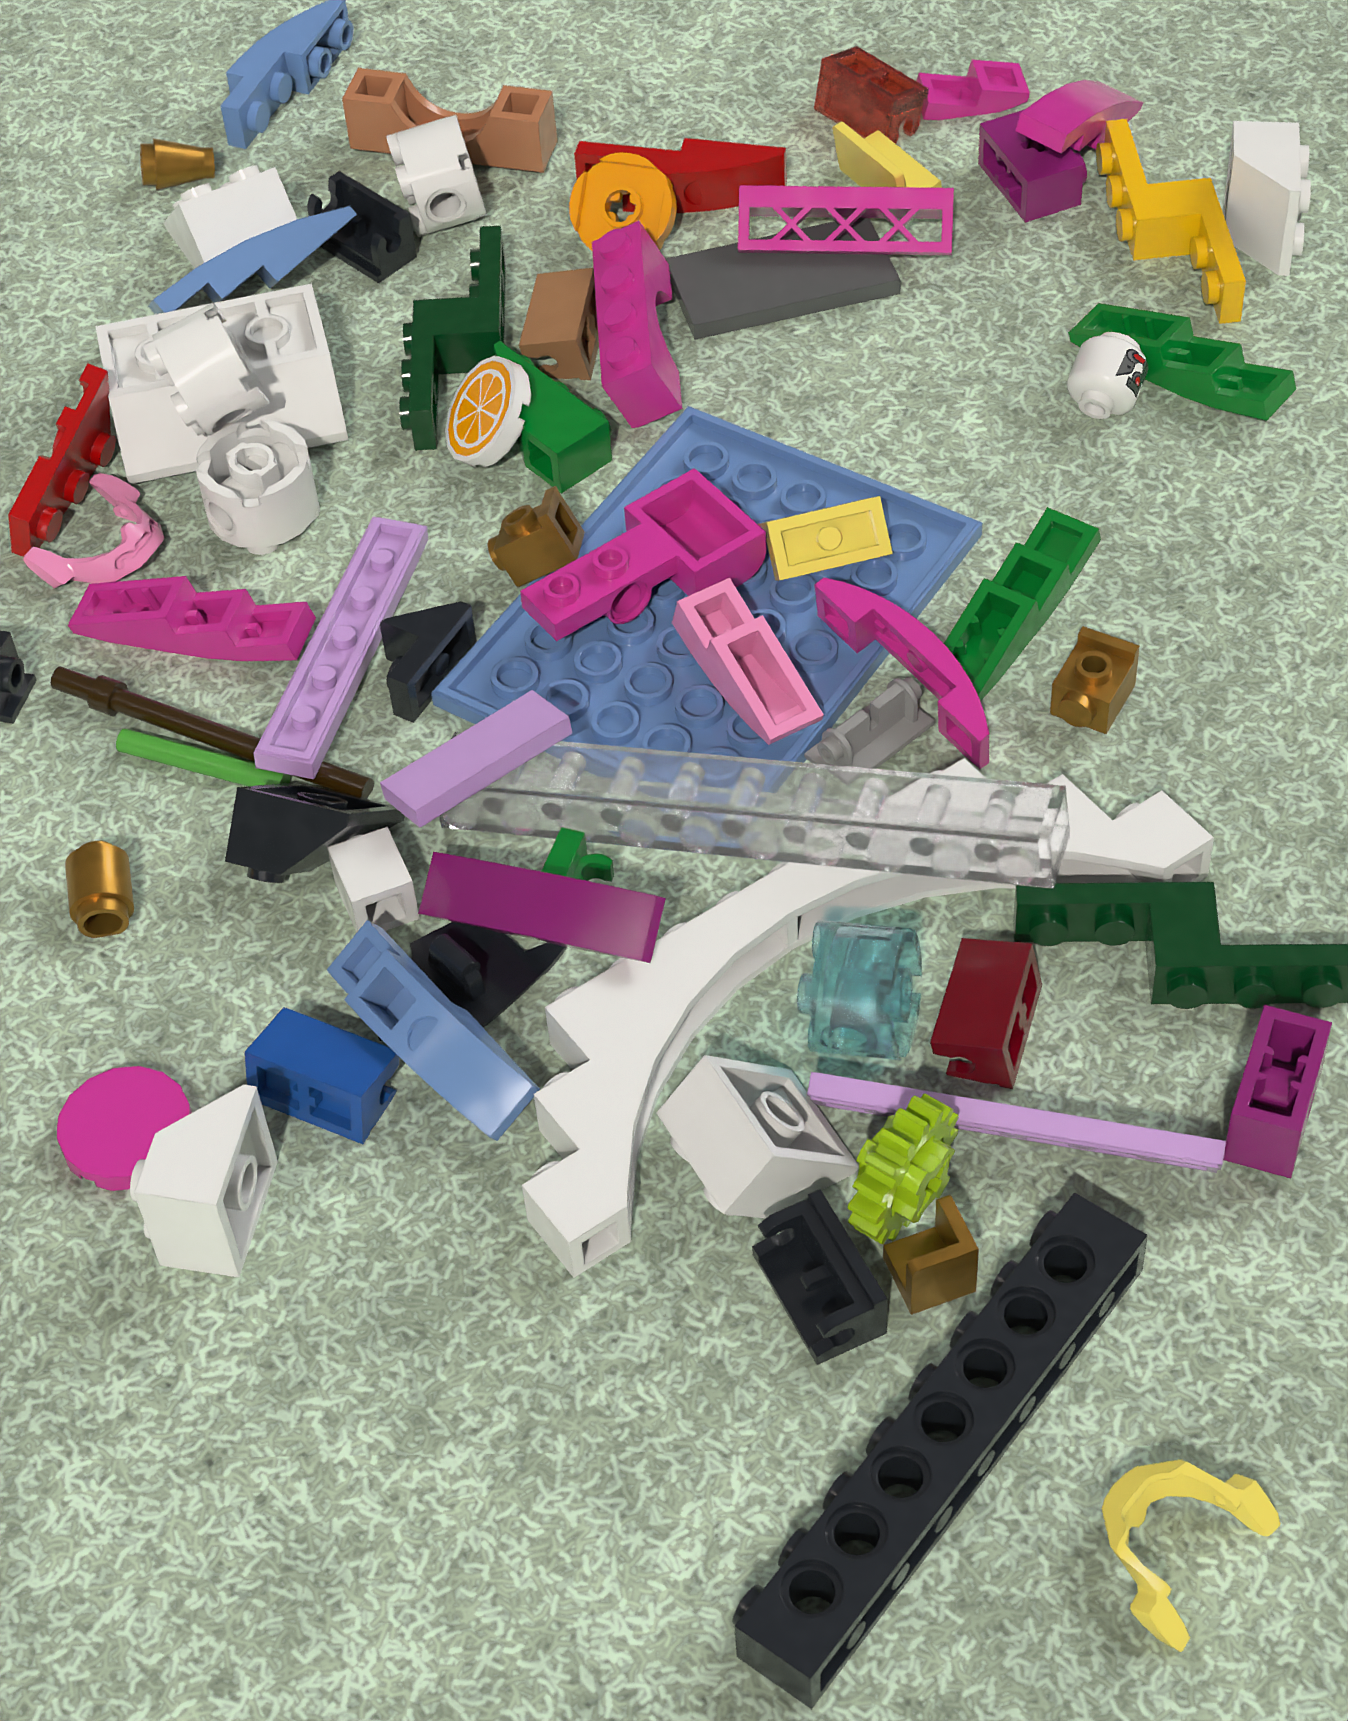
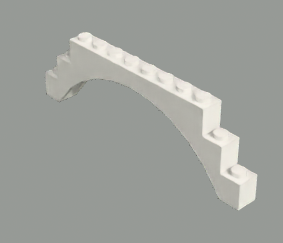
(639, 1017)

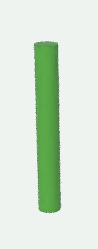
(196, 759)

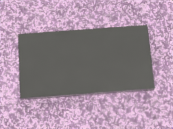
(744, 290)

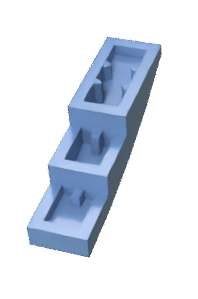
(267, 254)

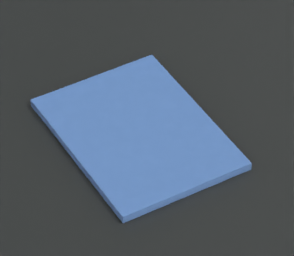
(638, 677)

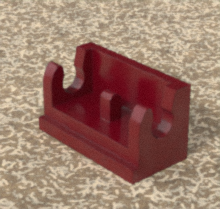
(988, 1010)

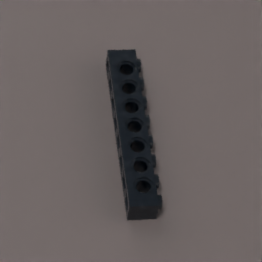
(810, 1650)

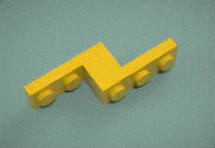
(1171, 221)

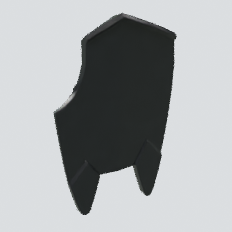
(481, 967)

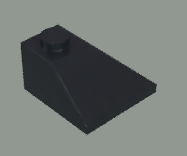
(292, 824)

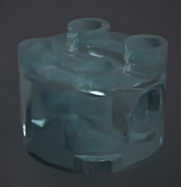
(861, 990)

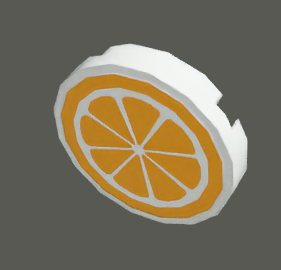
(486, 412)

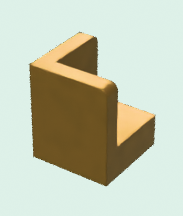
(935, 1262)

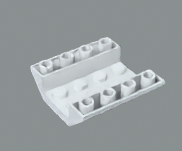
(282, 342)

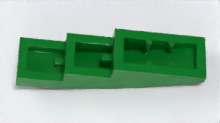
(1190, 365)
(1020, 597)

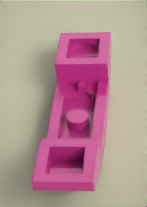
(865, 617)

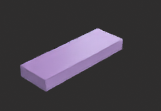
(476, 758)

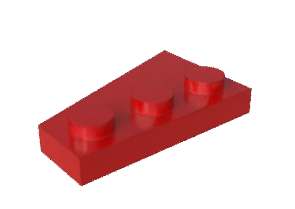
(63, 479)

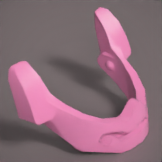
(136, 547)

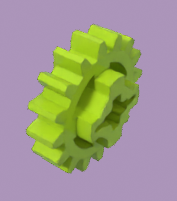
(903, 1168)

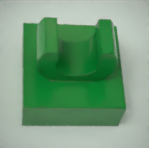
(570, 858)

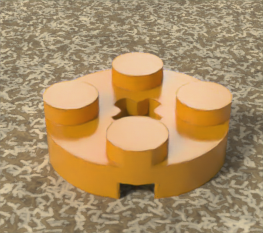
(607, 183)

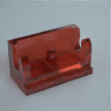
(868, 94)

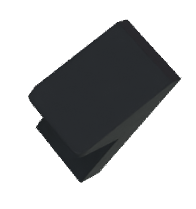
(423, 652)

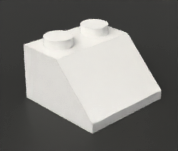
(753, 1136)
(207, 1184)

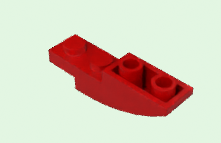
(702, 173)

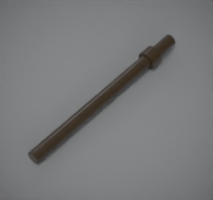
(112, 696)

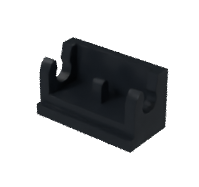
(379, 235)
(820, 1278)

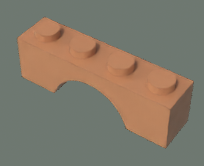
(510, 133)

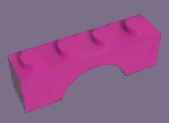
(634, 358)

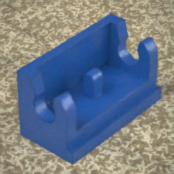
(321, 1074)

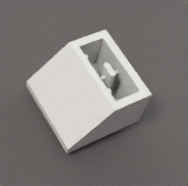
(1267, 192)
(219, 219)

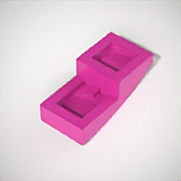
(985, 90)

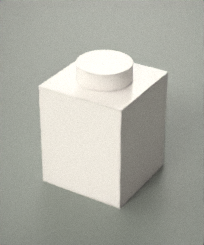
(373, 880)

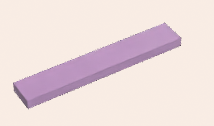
(340, 649)
(1027, 1123)

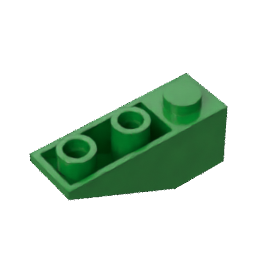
(560, 434)

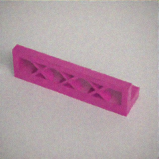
(848, 203)

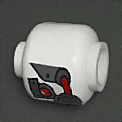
(1107, 375)

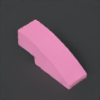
(745, 662)

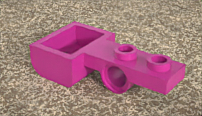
(673, 533)

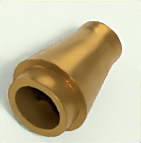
(174, 163)

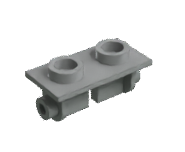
(876, 731)

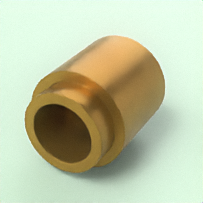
(99, 889)

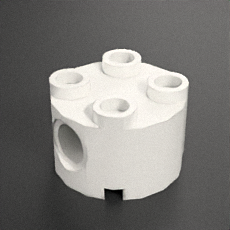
(436, 175)
(208, 370)
(257, 485)

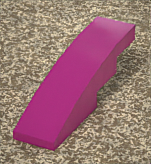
(1076, 115)
(178, 620)

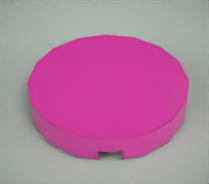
(114, 1121)

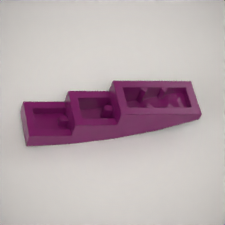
(542, 906)

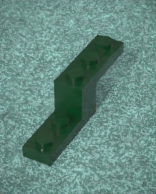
(452, 337)
(1182, 944)

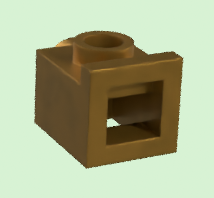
(537, 539)
(1095, 680)

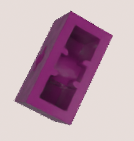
(1027, 172)
(1277, 1091)

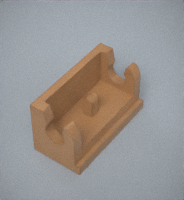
(563, 323)

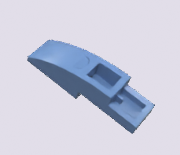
(283, 62)
(431, 1032)

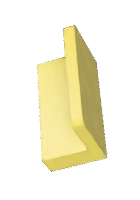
(878, 161)
(827, 538)

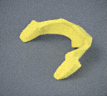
(1127, 1508)

